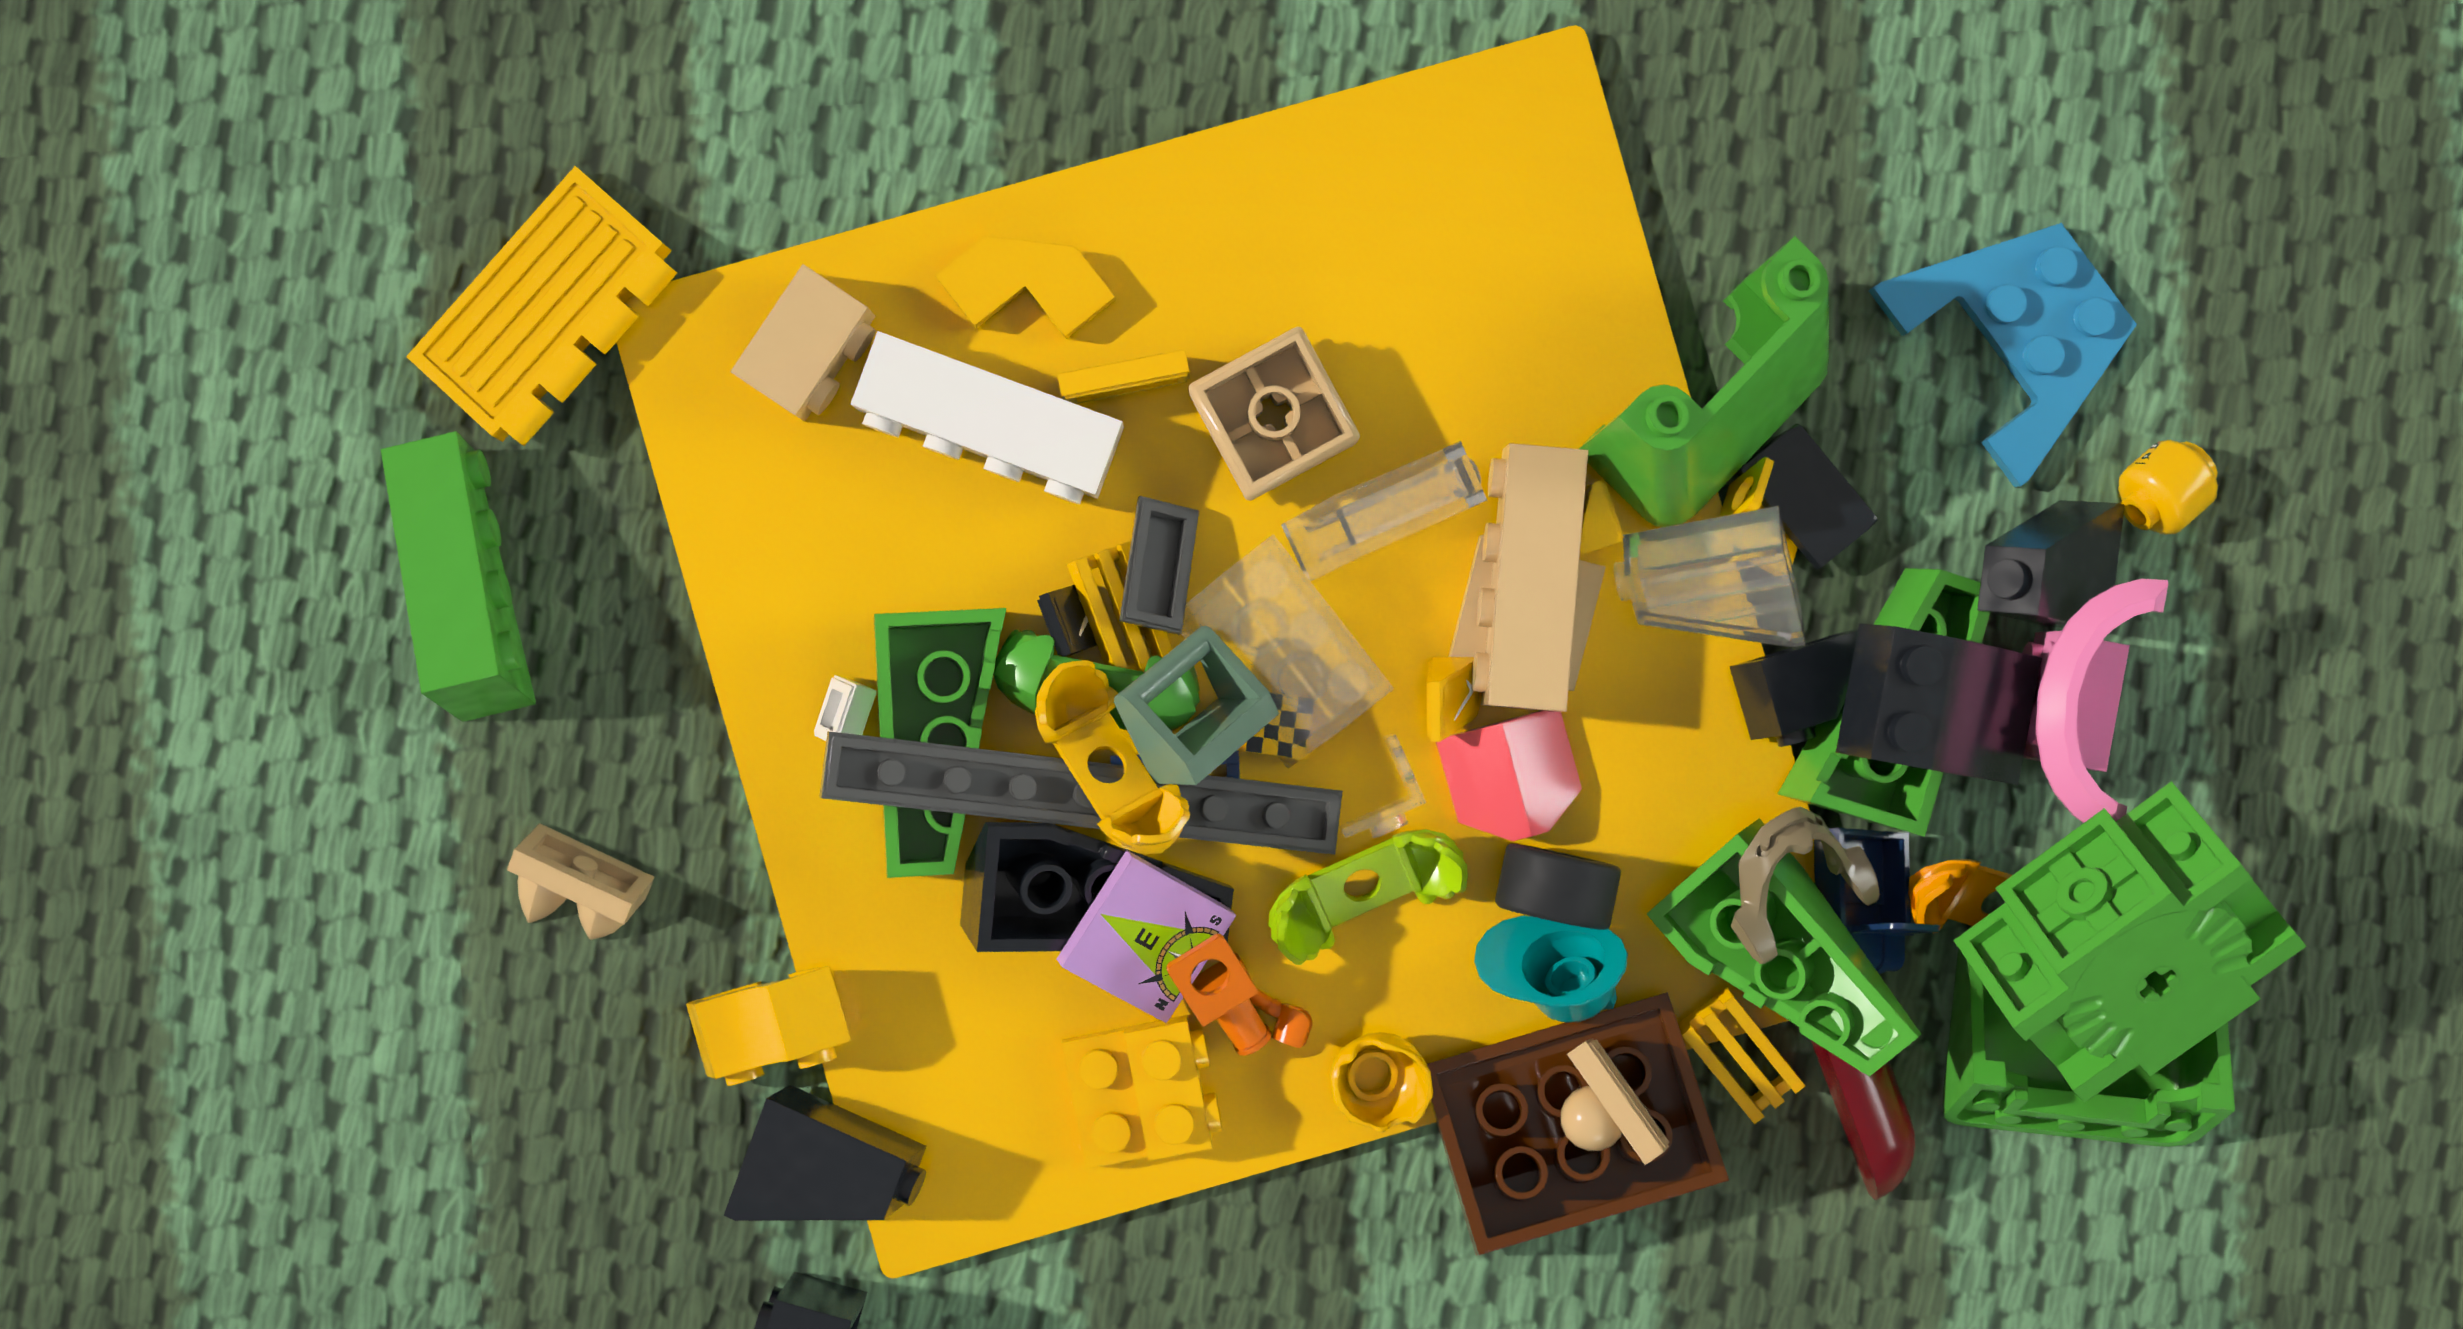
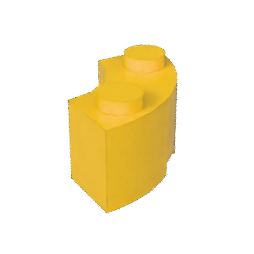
(769, 1025)

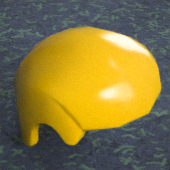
(1381, 1081)

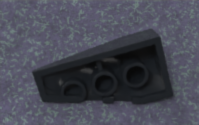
(1037, 881)

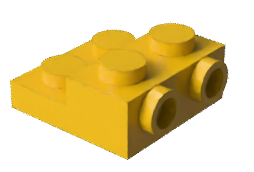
(1141, 1092)

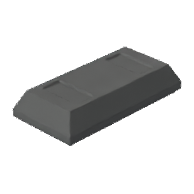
(1159, 565)

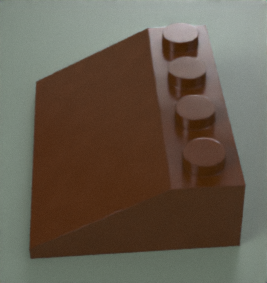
(1507, 1141)

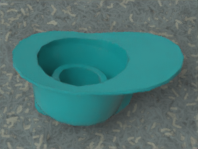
(1554, 965)

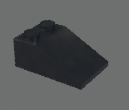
(1938, 703)

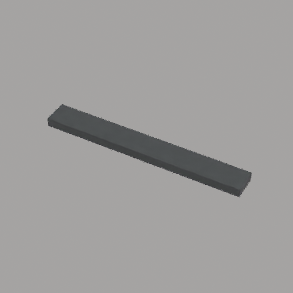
(1046, 792)

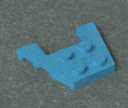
(2041, 315)

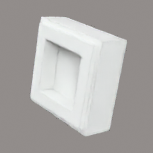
(844, 708)

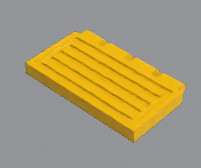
(541, 306)

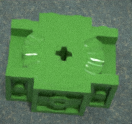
(2127, 942)

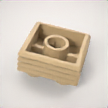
(1286, 373)

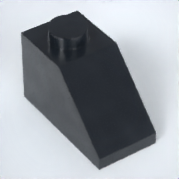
(1795, 688)

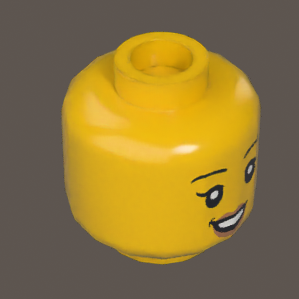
(2168, 486)

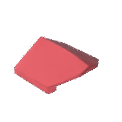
(1511, 775)

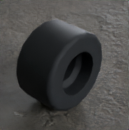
(1558, 886)

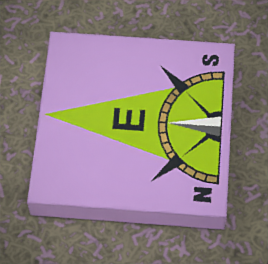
(1138, 928)

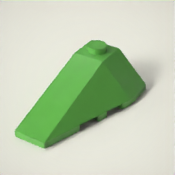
(1819, 971)

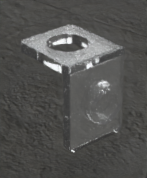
(1391, 815)

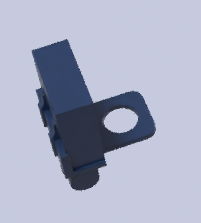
(1884, 924)

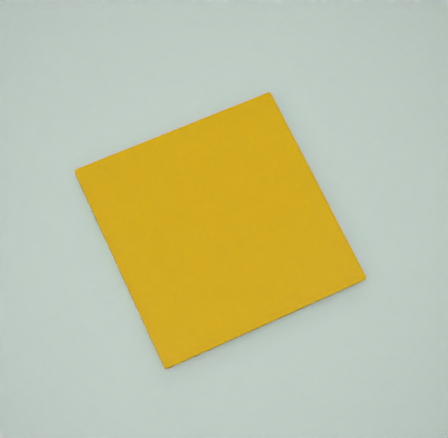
(1463, 281)

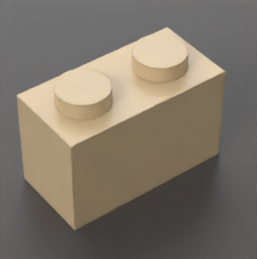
(806, 344)

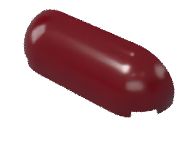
(1873, 1121)

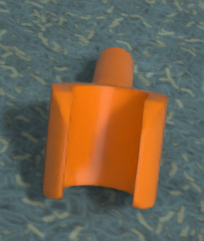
(1292, 1022)

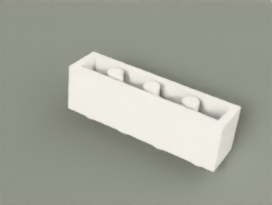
(987, 416)

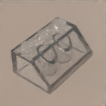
(1291, 645)

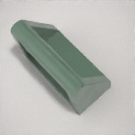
(1216, 732)

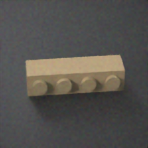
(1533, 577)

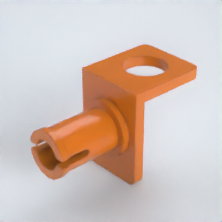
(1221, 993)

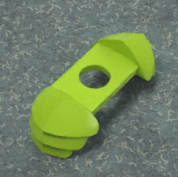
(1317, 902)

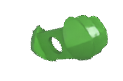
(1030, 659)

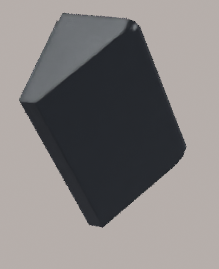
(1813, 497)

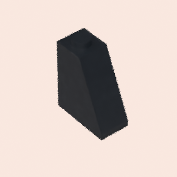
(2052, 562)
(823, 1164)

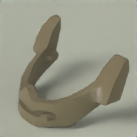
(1786, 834)

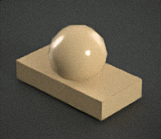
(1607, 1108)

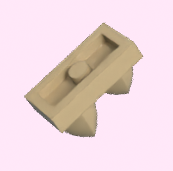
(561, 868)

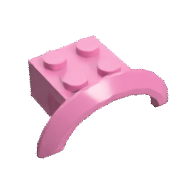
(2082, 692)

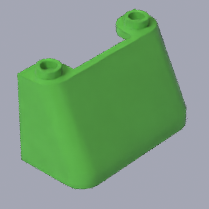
(1672, 453)
(2012, 1085)

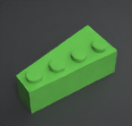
(455, 578)
(935, 690)
(1880, 790)

